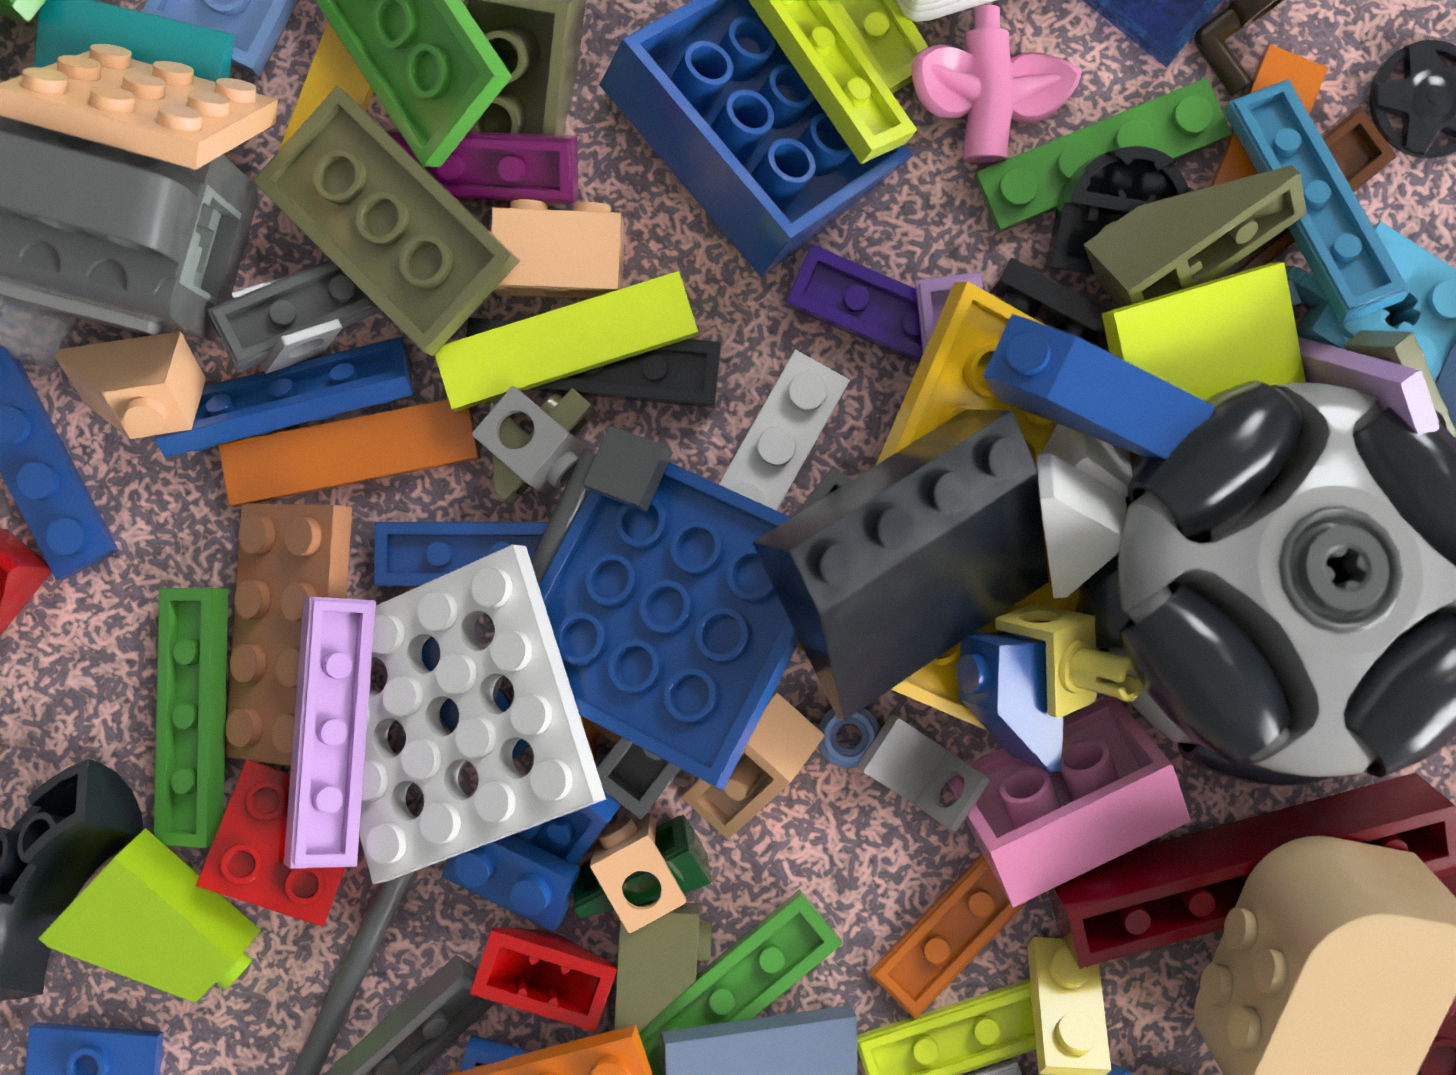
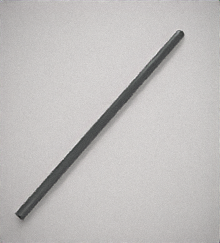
(390, 892)

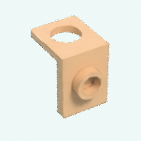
(630, 848)

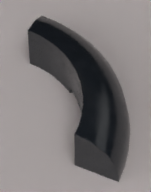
(48, 857)

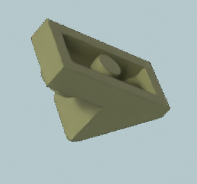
(569, 411)

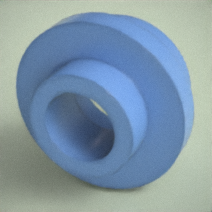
(834, 751)

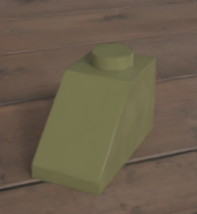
(659, 963)

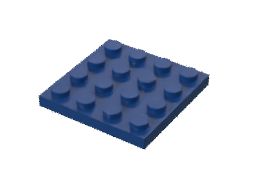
(671, 620)

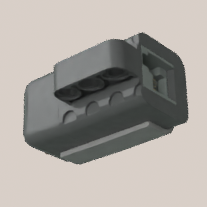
(118, 232)

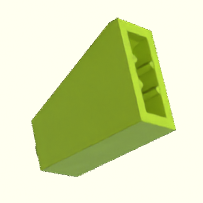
(155, 924)

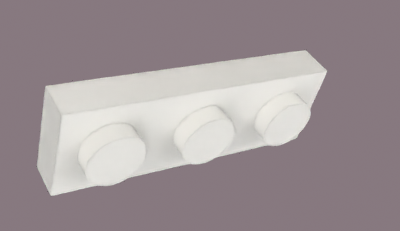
(785, 431)

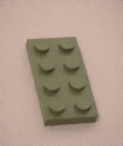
(385, 221)

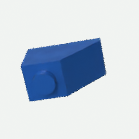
(1006, 690)

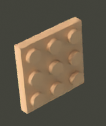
(139, 105)

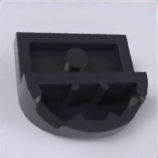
(1104, 193)

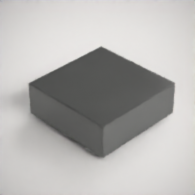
(628, 468)

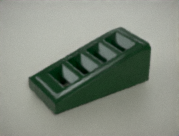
(682, 854)

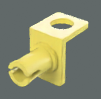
(1072, 662)

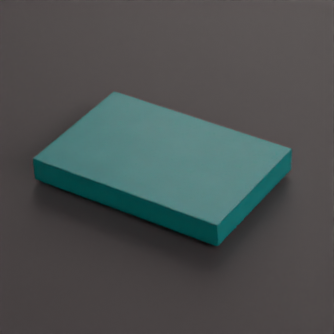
(75, 25)

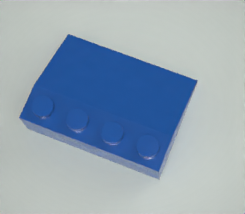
(740, 128)

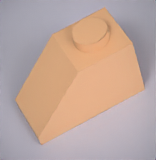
(138, 383)
(767, 766)

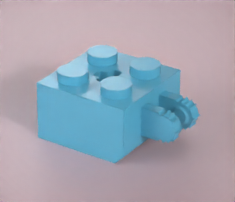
(1425, 311)

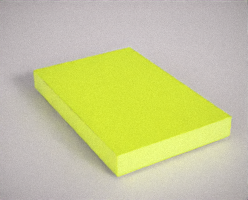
(1213, 333)

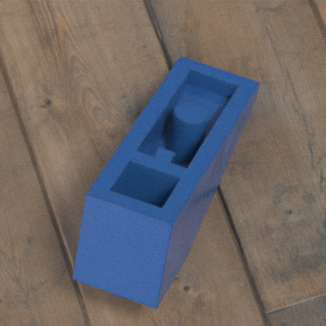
(1090, 390)

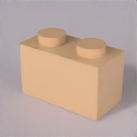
(561, 250)

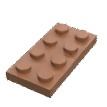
(281, 559)

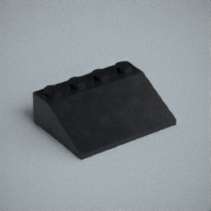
(911, 556)

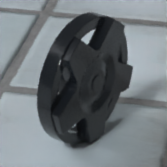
(1421, 99)

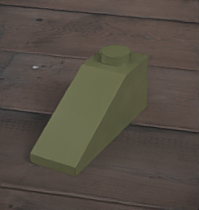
(1193, 235)

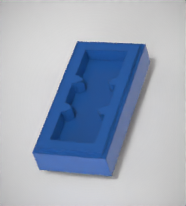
(92, 1050)

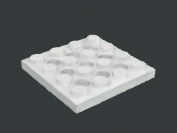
(485, 736)

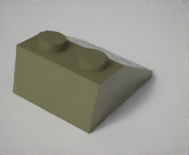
(541, 51)

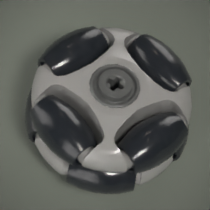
(1290, 587)

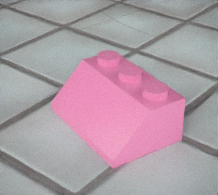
(1060, 824)

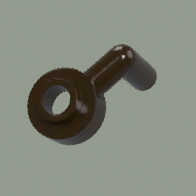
(1213, 47)

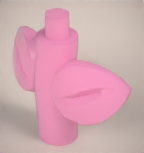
(990, 85)

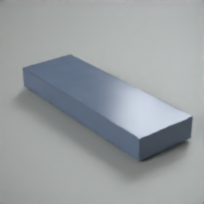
(771, 1045)

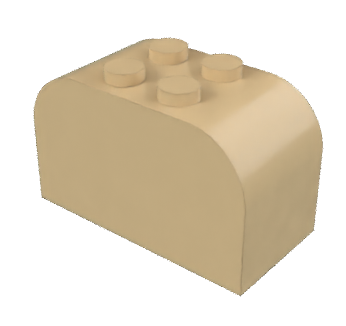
(1331, 964)

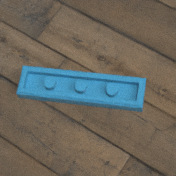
(1335, 231)

